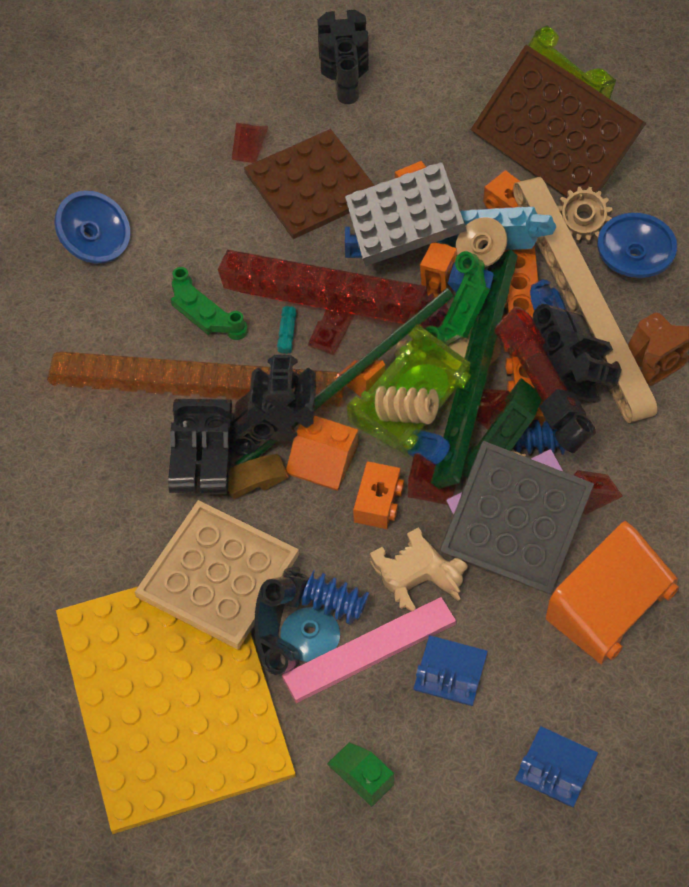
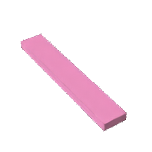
(368, 650)

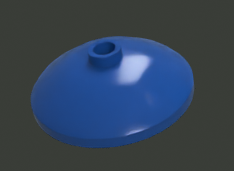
(99, 218)
(641, 236)

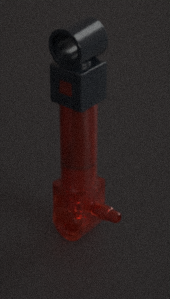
(558, 405)

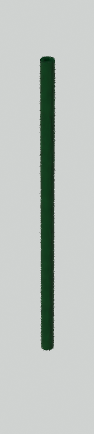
(364, 362)

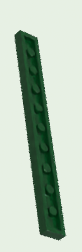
(479, 354)

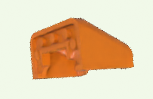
(610, 592)

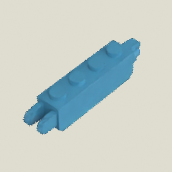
(520, 223)

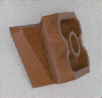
(659, 347)

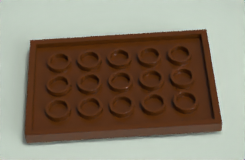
(557, 125)

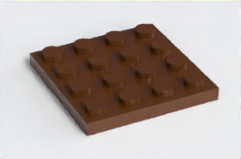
(308, 182)

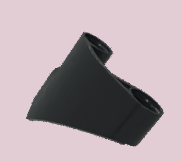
(269, 608)

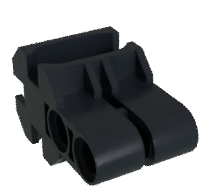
(343, 52)
(575, 352)
(272, 406)
(200, 433)

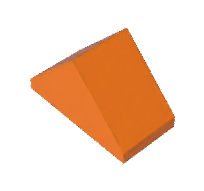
(367, 378)

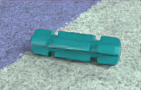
(286, 329)

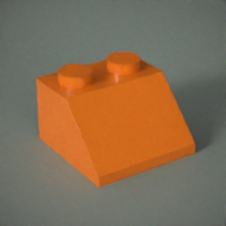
(322, 452)

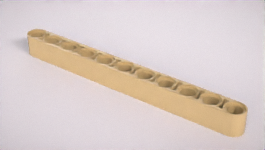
(585, 298)

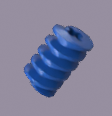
(538, 437)
(334, 598)

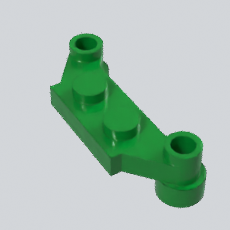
(466, 302)
(202, 310)

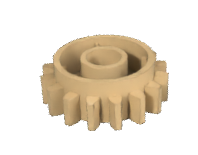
(589, 202)

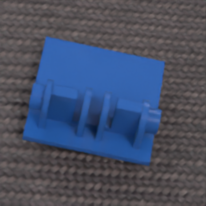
(450, 670)
(556, 766)

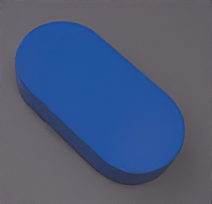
(430, 446)

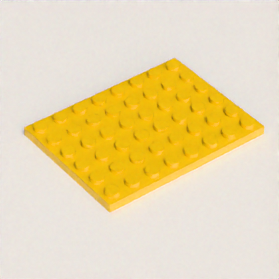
(168, 710)

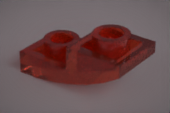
(330, 331)

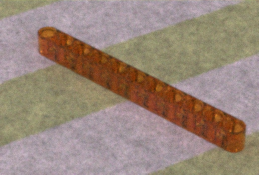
(165, 375)

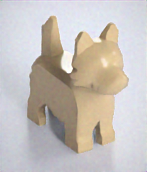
(415, 566)

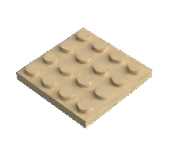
(215, 573)

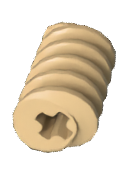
(406, 405)

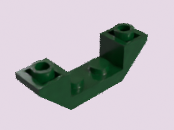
(510, 423)

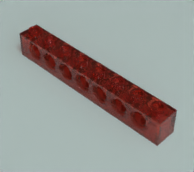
(322, 287)

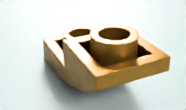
(255, 473)

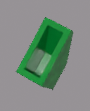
(363, 772)

